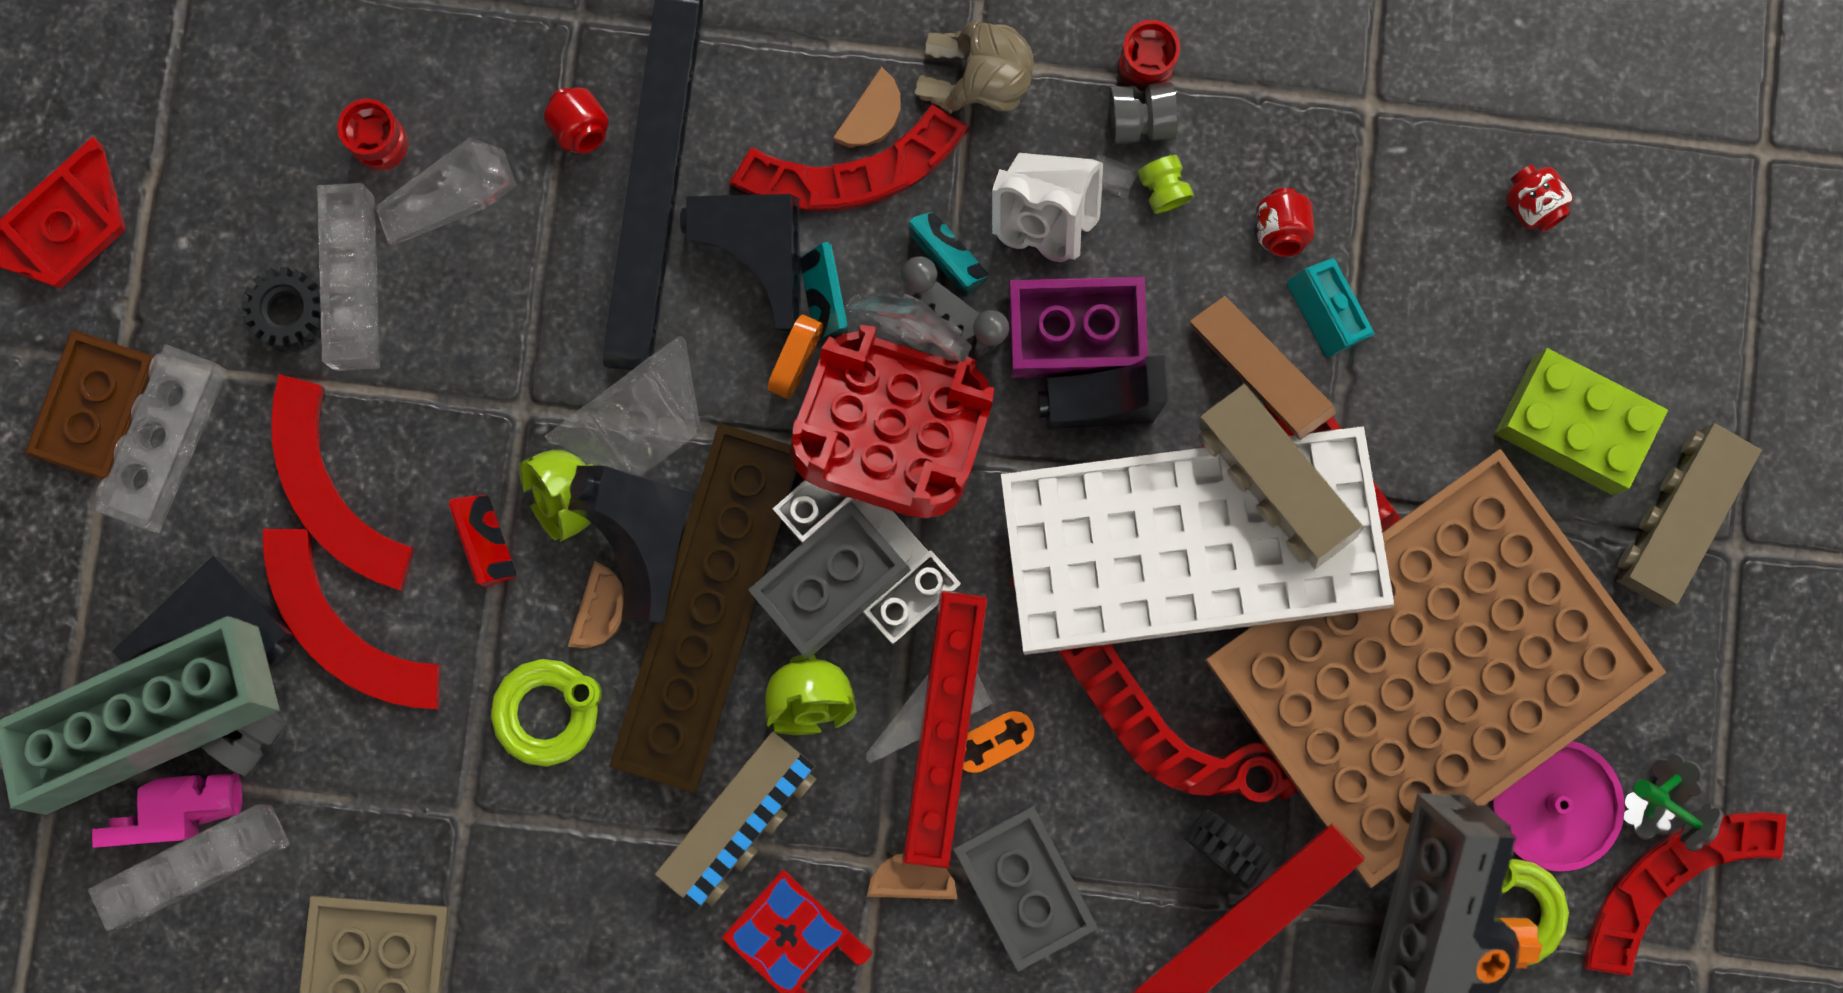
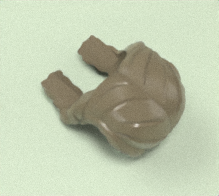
(994, 76)

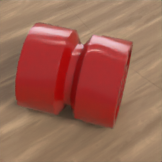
(1148, 54)
(372, 134)

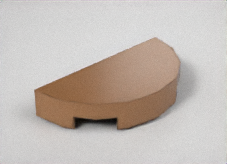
(873, 114)
(600, 609)
(911, 881)

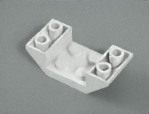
(912, 596)

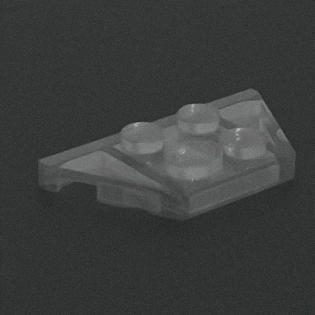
(913, 324)
(638, 417)

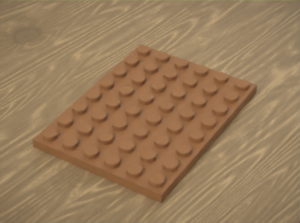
(1458, 688)

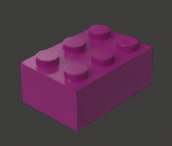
(1076, 325)

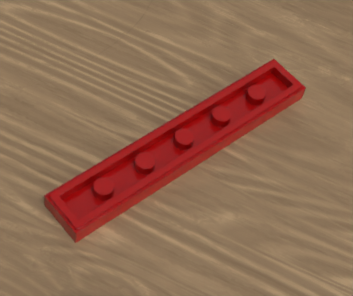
(944, 729)
(1258, 916)

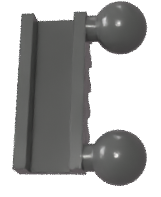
(982, 329)

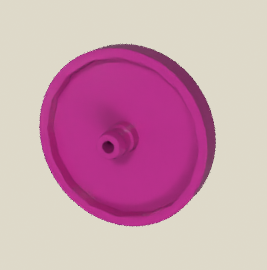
(1564, 810)

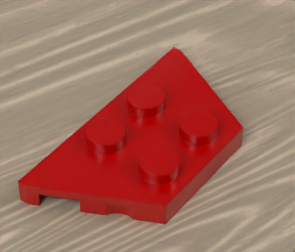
(63, 220)

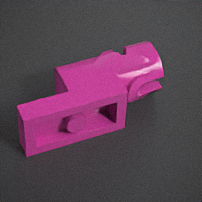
(174, 809)

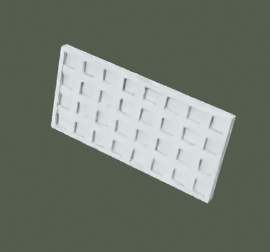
(1179, 548)

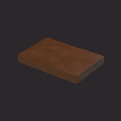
(89, 404)

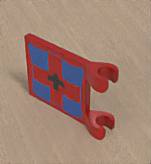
(790, 935)

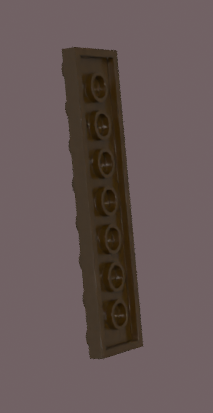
(707, 610)

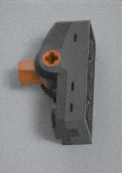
(1444, 905)

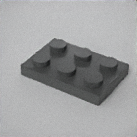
(829, 580)
(1025, 888)

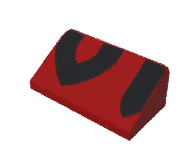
(482, 540)

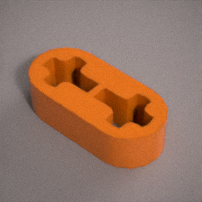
(795, 356)
(1003, 750)

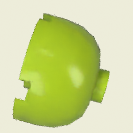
(550, 479)
(807, 695)

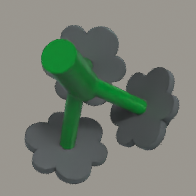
(1652, 810)

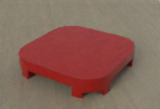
(891, 424)

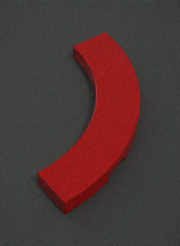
(858, 181)
(314, 495)
(329, 639)
(1664, 870)

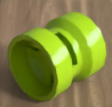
(1164, 181)

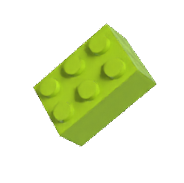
(1581, 422)

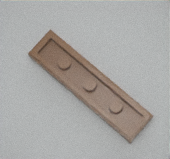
(1262, 367)

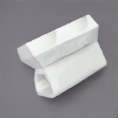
(1047, 203)

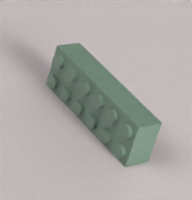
(136, 716)

